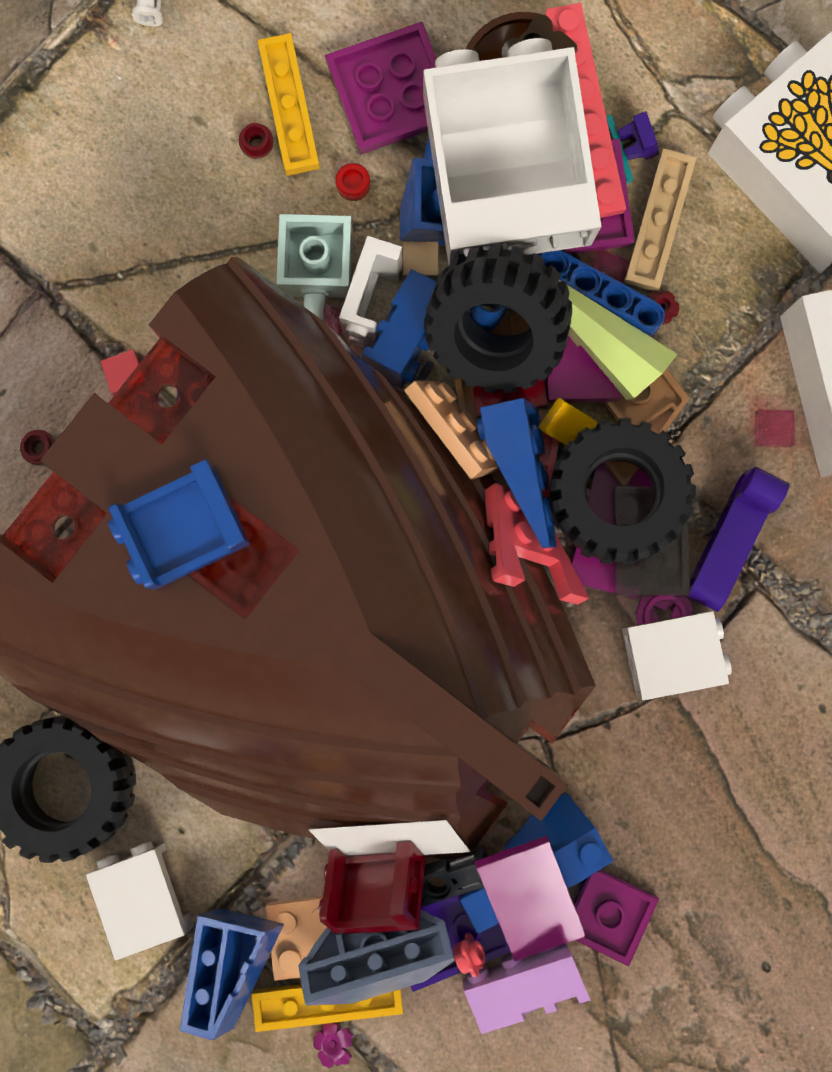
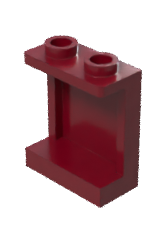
(373, 891)

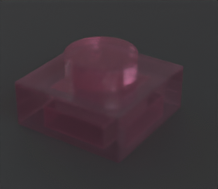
(774, 428)

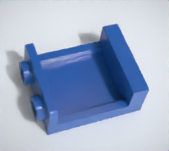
(178, 527)

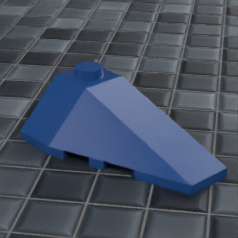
(420, 205)
(515, 445)
(574, 844)

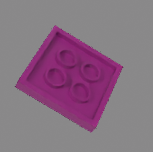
(384, 86)

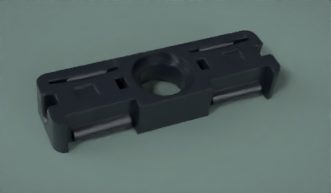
(459, 875)

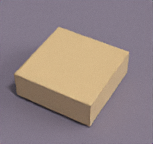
(421, 258)

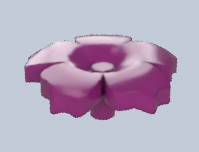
(333, 1044)

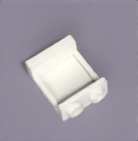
(376, 260)
(676, 655)
(137, 900)

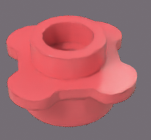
(469, 955)

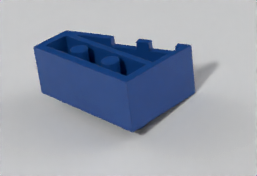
(403, 332)

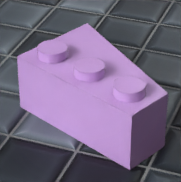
(518, 987)

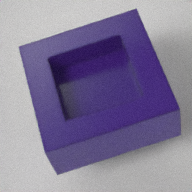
(642, 132)

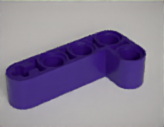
(734, 535)

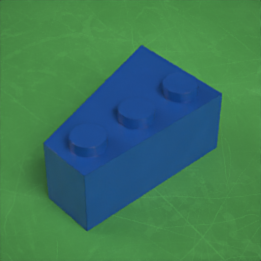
(224, 969)

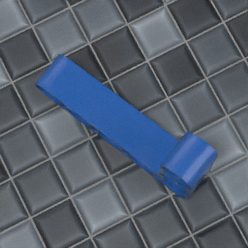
(599, 288)

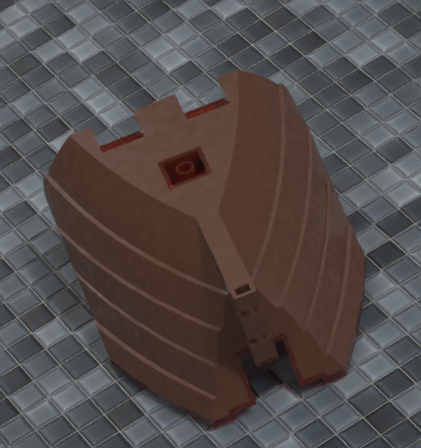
(339, 657)

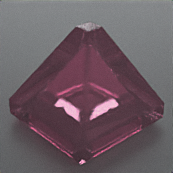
(611, 265)
(332, 319)

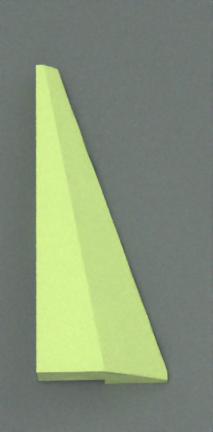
(618, 348)

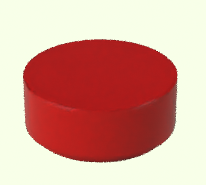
(353, 182)

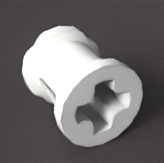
(148, 13)

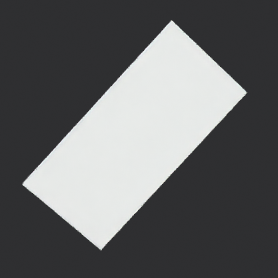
(427, 836)

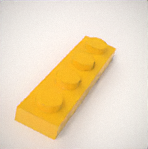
(288, 104)
(285, 1008)

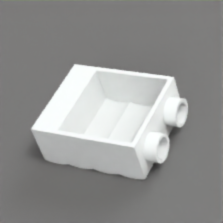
(511, 150)

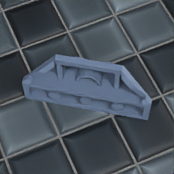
(373, 964)

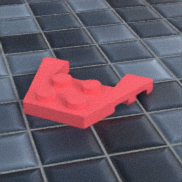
(516, 539)

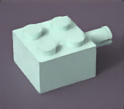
(315, 258)

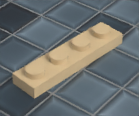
(660, 220)

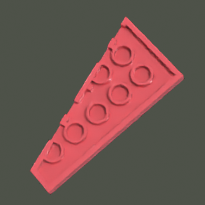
(609, 191)

